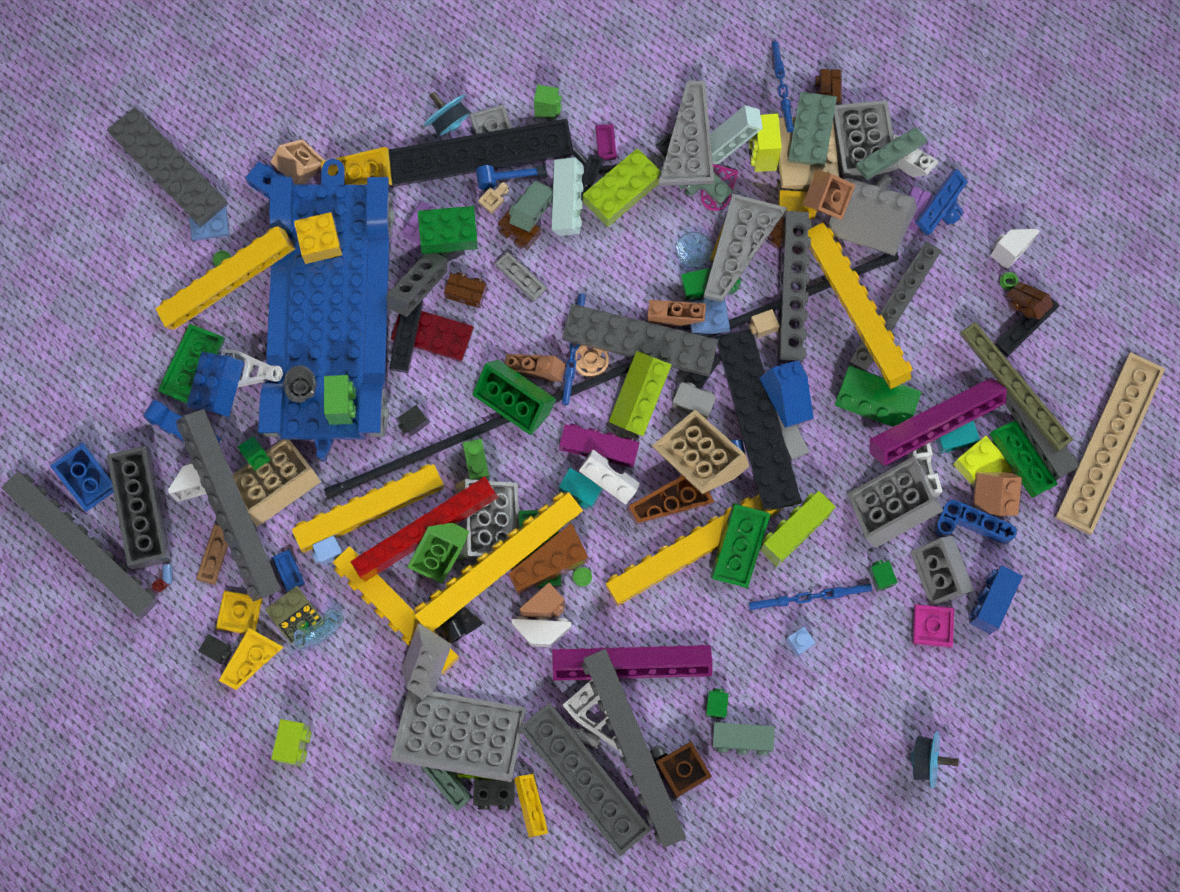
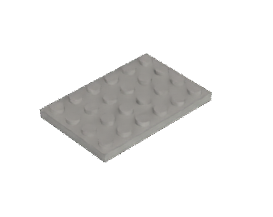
(459, 735)

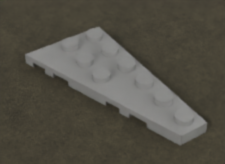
(690, 149)
(743, 234)

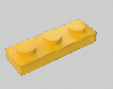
(531, 805)

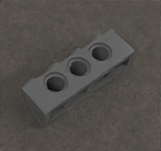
(416, 283)

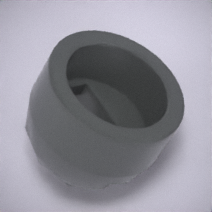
(658, 753)

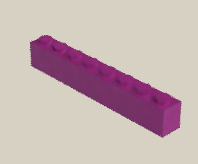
(937, 421)
(637, 662)

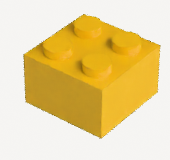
(318, 238)

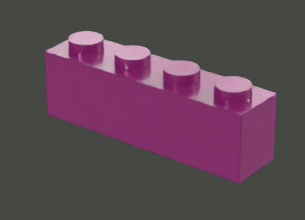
(609, 445)

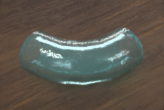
(320, 631)

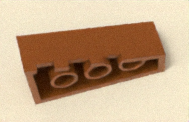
(668, 500)
(553, 559)

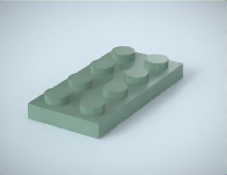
(812, 129)

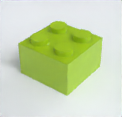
(291, 743)

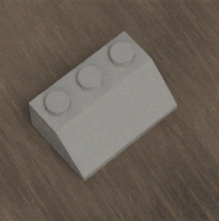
(941, 570)
(424, 661)

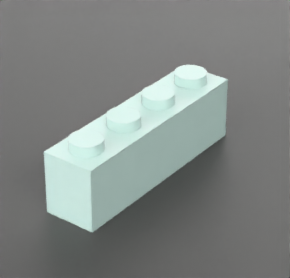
(735, 132)
(567, 196)

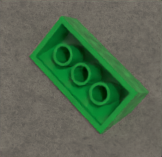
(513, 396)
(872, 398)

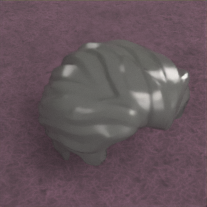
(299, 384)

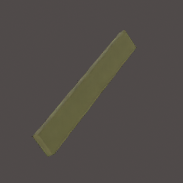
(1016, 386)

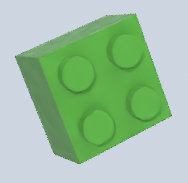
(339, 399)

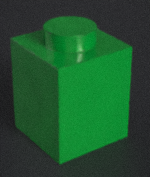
(254, 453)
(882, 575)
(717, 704)

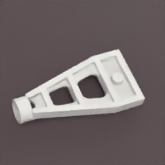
(264, 373)
(579, 705)

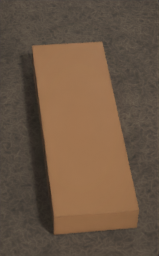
(213, 557)

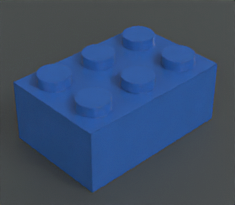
(215, 384)
(995, 599)

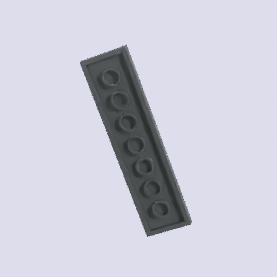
(167, 167)
(628, 335)
(585, 779)

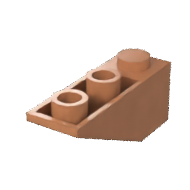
(675, 313)
(536, 366)

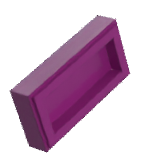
(606, 141)

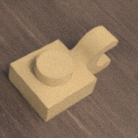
(493, 199)

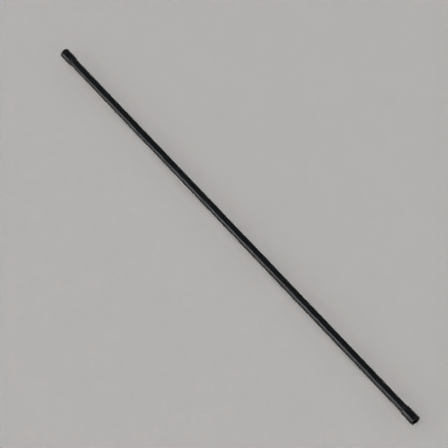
(341, 487)

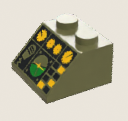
(293, 613)

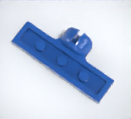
(943, 204)

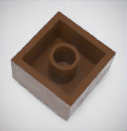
(683, 769)

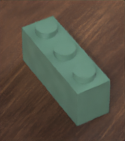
(531, 206)
(743, 738)

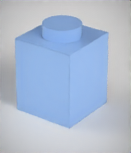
(326, 550)
(800, 641)

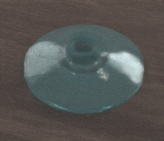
(695, 241)

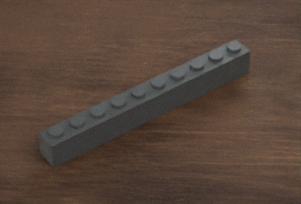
(227, 505)
(80, 545)
(634, 748)

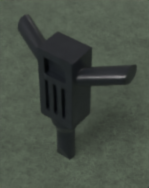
(592, 168)

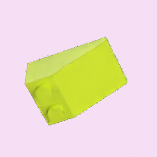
(981, 458)

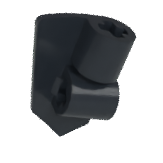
(460, 624)

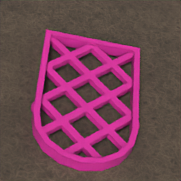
(724, 169)

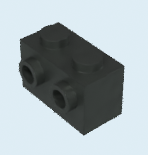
(493, 793)

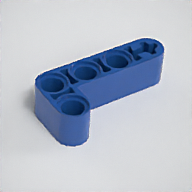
(164, 418)
(977, 526)

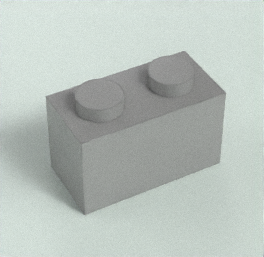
(691, 398)

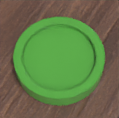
(220, 256)
(582, 576)

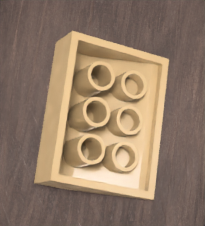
(798, 175)
(701, 453)
(275, 483)

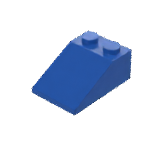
(789, 393)
(83, 475)

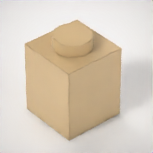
(763, 324)

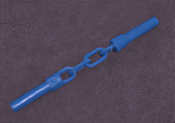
(785, 103)
(569, 371)
(837, 592)

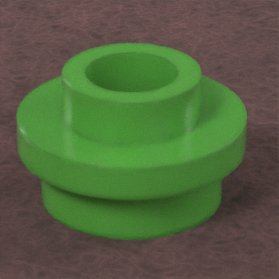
(1011, 276)

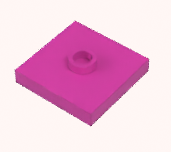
(933, 626)

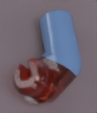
(166, 579)

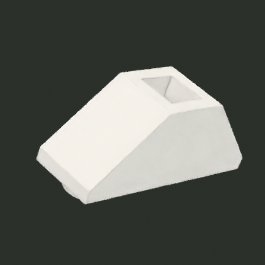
(917, 163)
(541, 631)

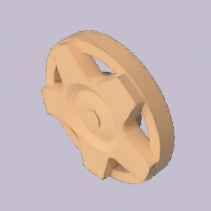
(591, 361)

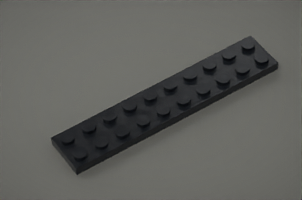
(467, 153)
(758, 421)

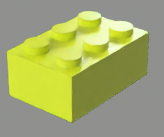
(766, 145)

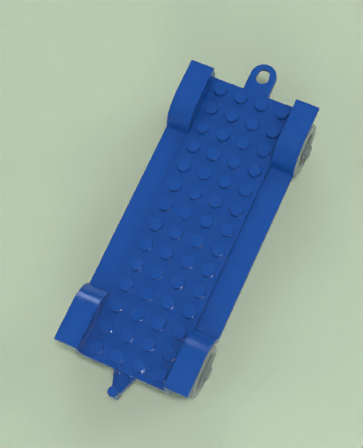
(330, 309)

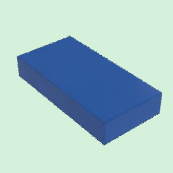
(288, 570)

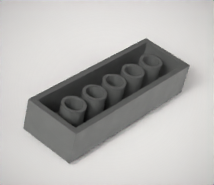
(139, 508)

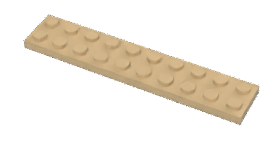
(1110, 443)

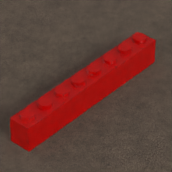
(408, 538)

